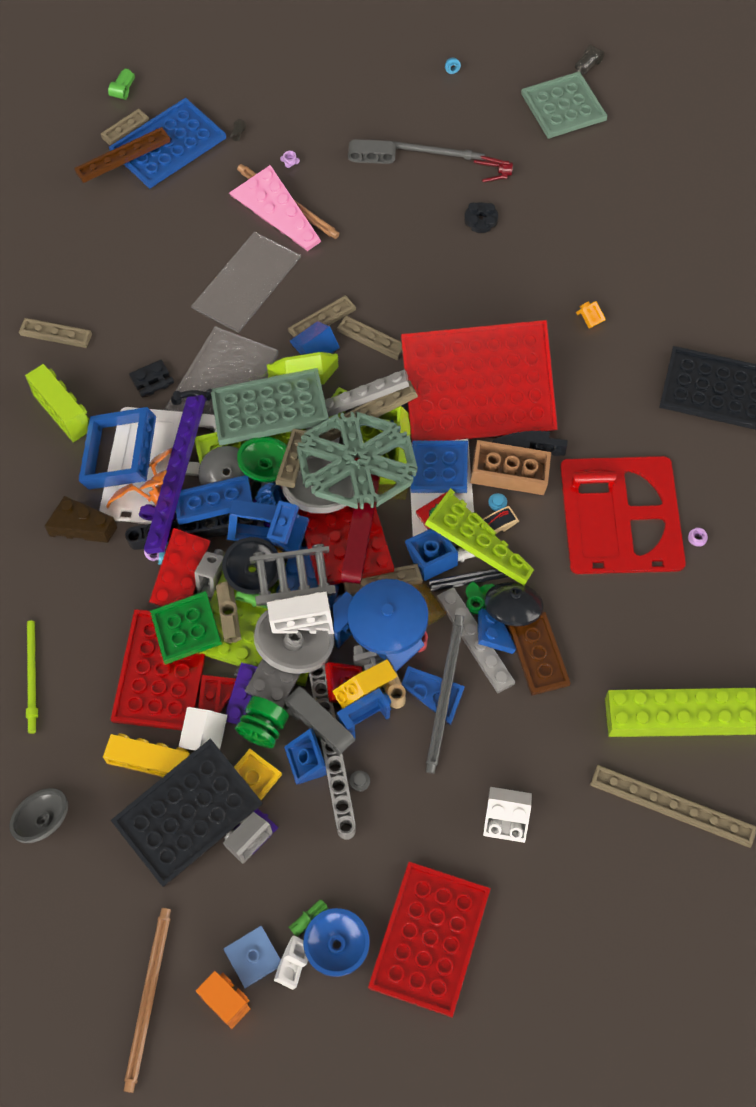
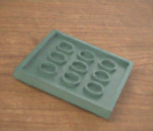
(563, 104)

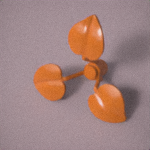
(157, 479)

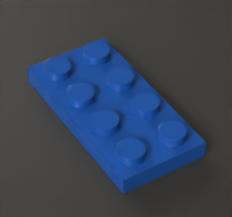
(212, 499)

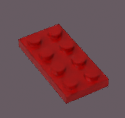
(178, 568)

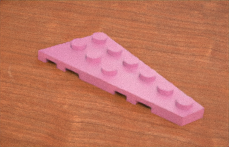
(274, 204)

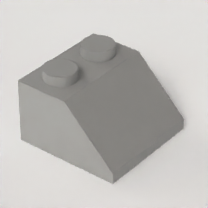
(247, 837)

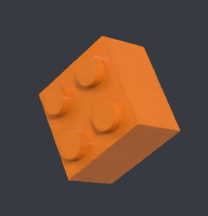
(223, 999)

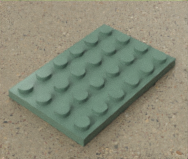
(268, 406)

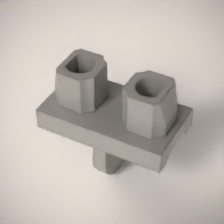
(364, 658)

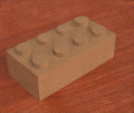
(510, 467)

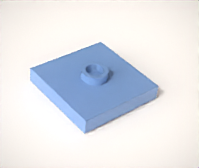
(253, 956)

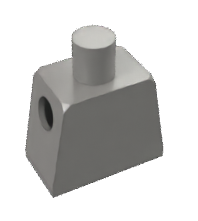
(209, 572)

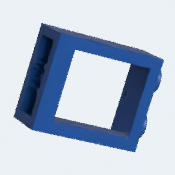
(251, 511)

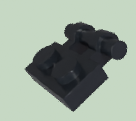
(151, 374)

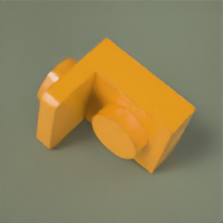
(591, 313)

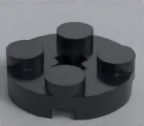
(489, 214)

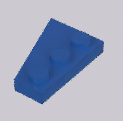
(427, 690)

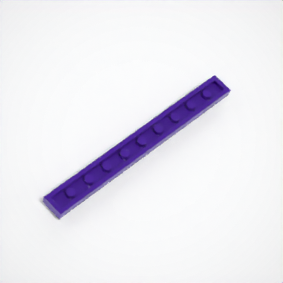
(175, 475)

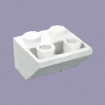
(507, 814)

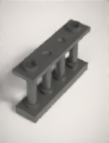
(285, 592)

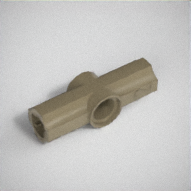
(229, 622)

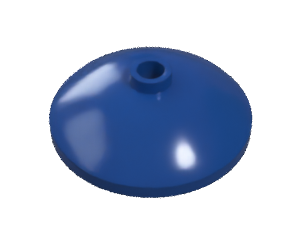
(332, 927)

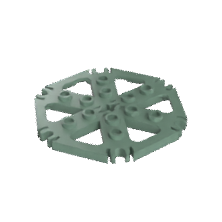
(353, 447)

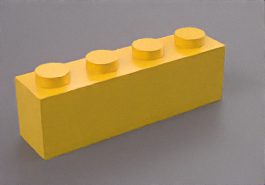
(142, 755)

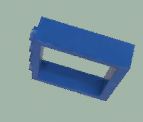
(141, 455)

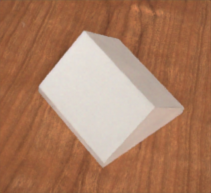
(200, 727)

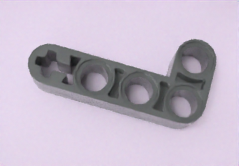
(305, 707)

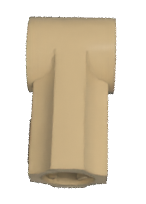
(395, 687)

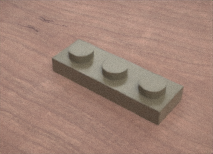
(124, 127)

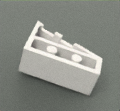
(301, 613)

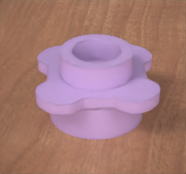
(289, 159)

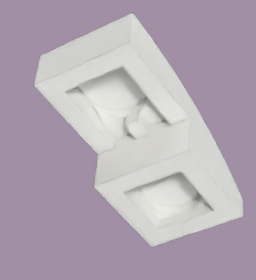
(291, 963)

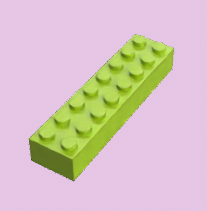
(681, 712)

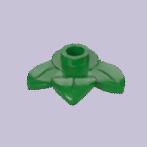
(477, 596)

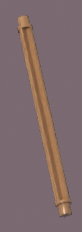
(311, 217)
(147, 1001)

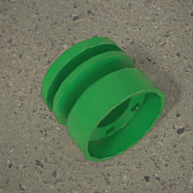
(262, 722)

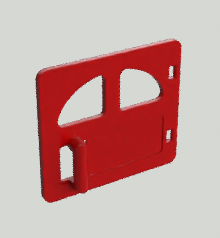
(600, 522)

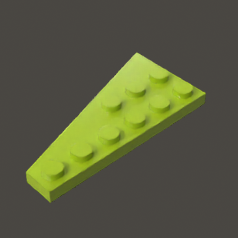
(474, 535)

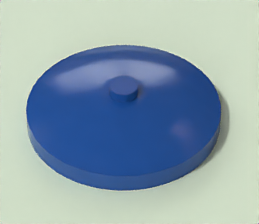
(388, 616)

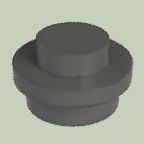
(359, 781)

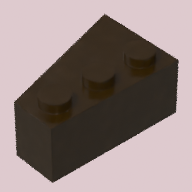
(80, 521)

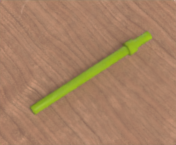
(31, 711)

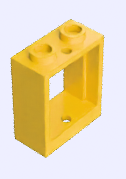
(364, 683)

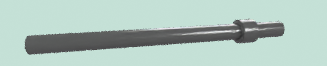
(467, 154)

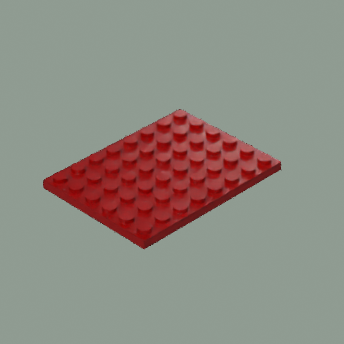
(480, 381)

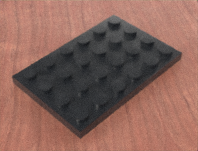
(710, 387)
(186, 812)

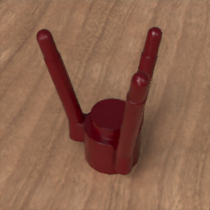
(504, 167)

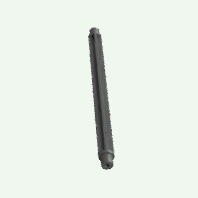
(443, 702)

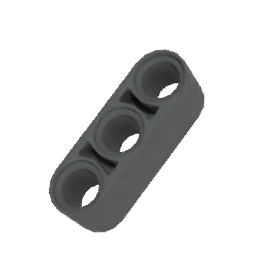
(371, 151)

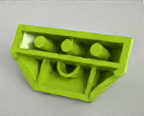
(325, 362)

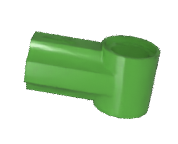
(121, 86)

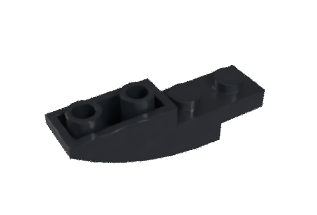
(535, 440)

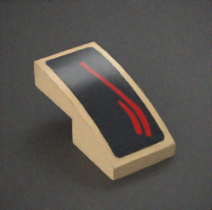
(501, 519)

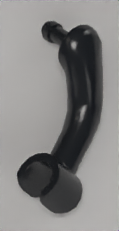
(177, 396)

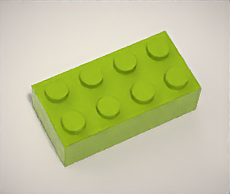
(58, 402)

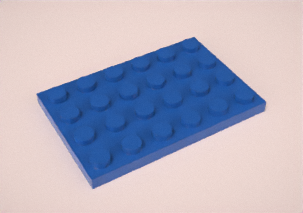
(190, 137)

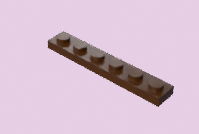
(122, 155)

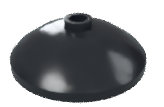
(237, 565)
(513, 604)

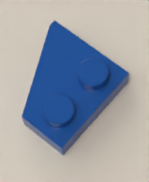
(494, 633)

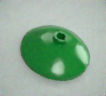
(261, 458)

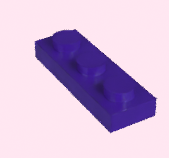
(239, 698)

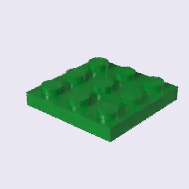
(185, 627)

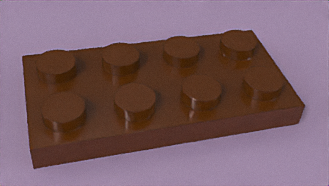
(539, 656)

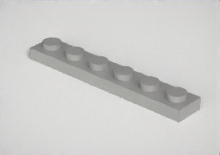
(367, 393)
(485, 656)

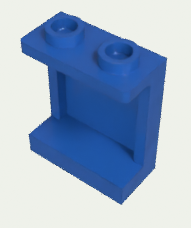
(287, 527)
(364, 708)

